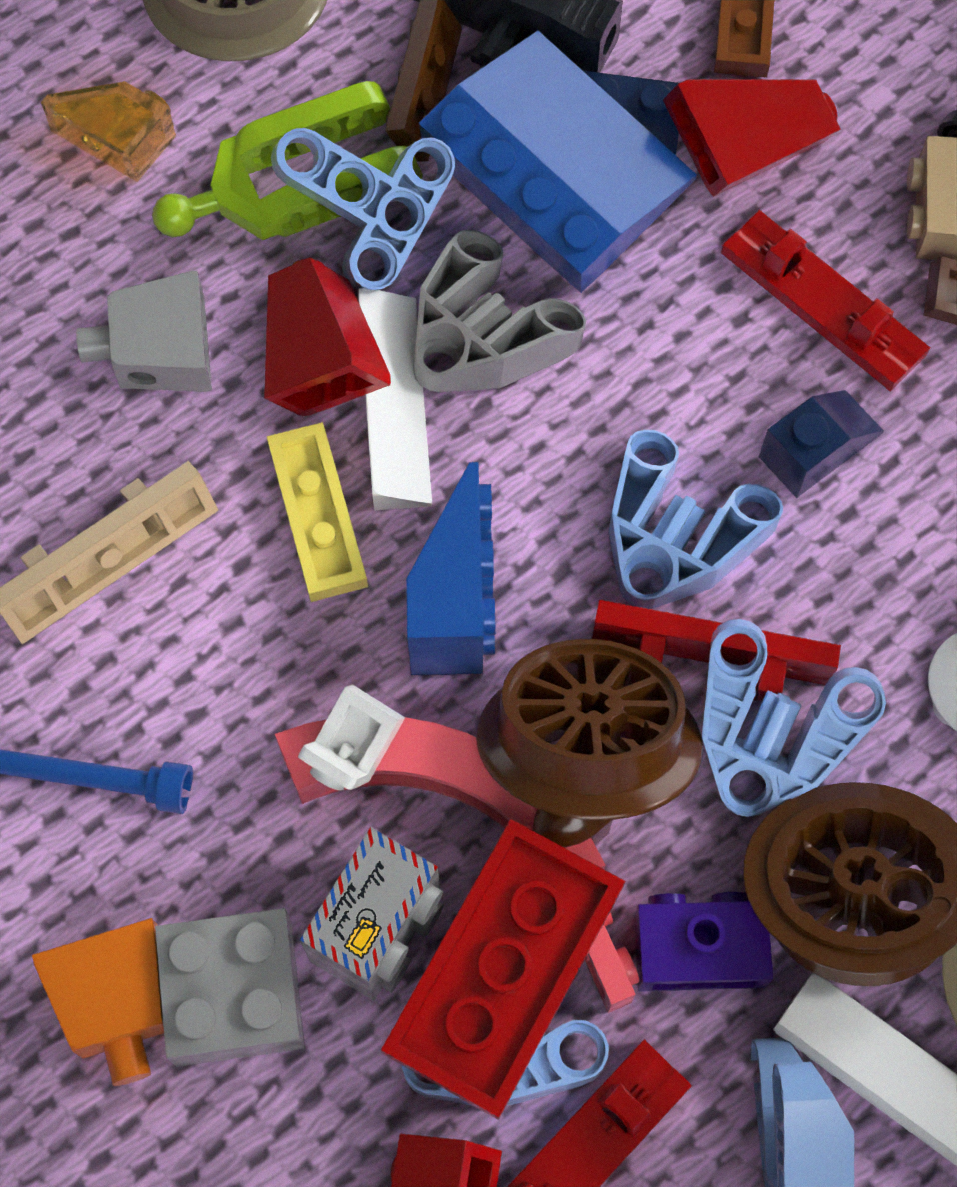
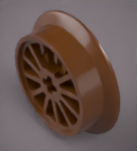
(619, 727)
(861, 883)

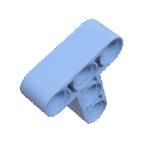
(378, 191)

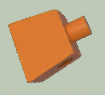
(107, 996)

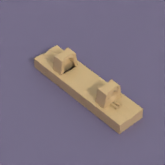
(104, 551)

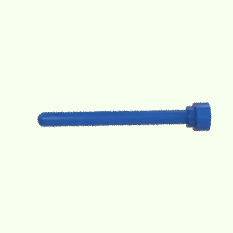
(158, 785)

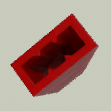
(748, 124)
(318, 341)

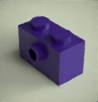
(701, 944)

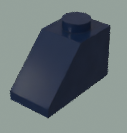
(817, 439)

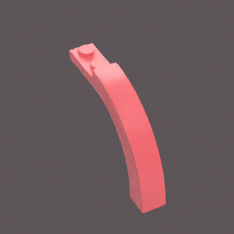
(449, 763)

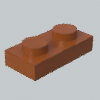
(744, 37)

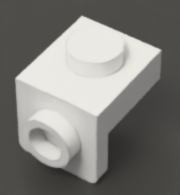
(351, 740)

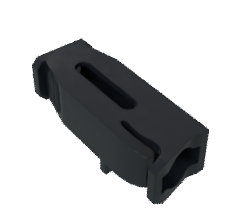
(578, 28)

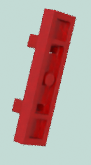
(826, 300)
(690, 638)
(591, 1142)

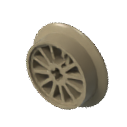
(233, 32)

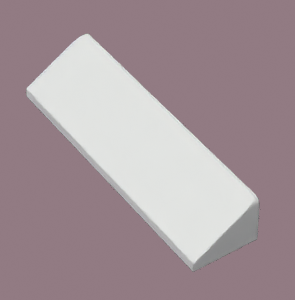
(398, 411)
(874, 1062)

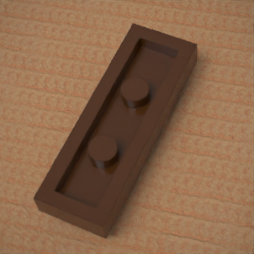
(424, 72)

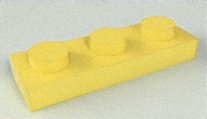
(317, 512)

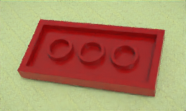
(503, 969)

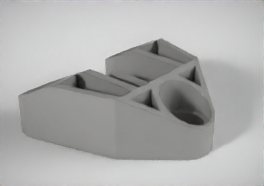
(483, 335)

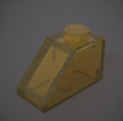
(113, 124)

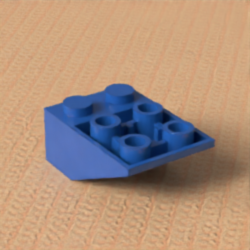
(453, 586)

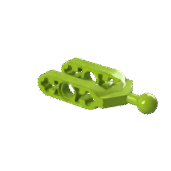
(286, 209)

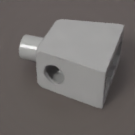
(154, 336)

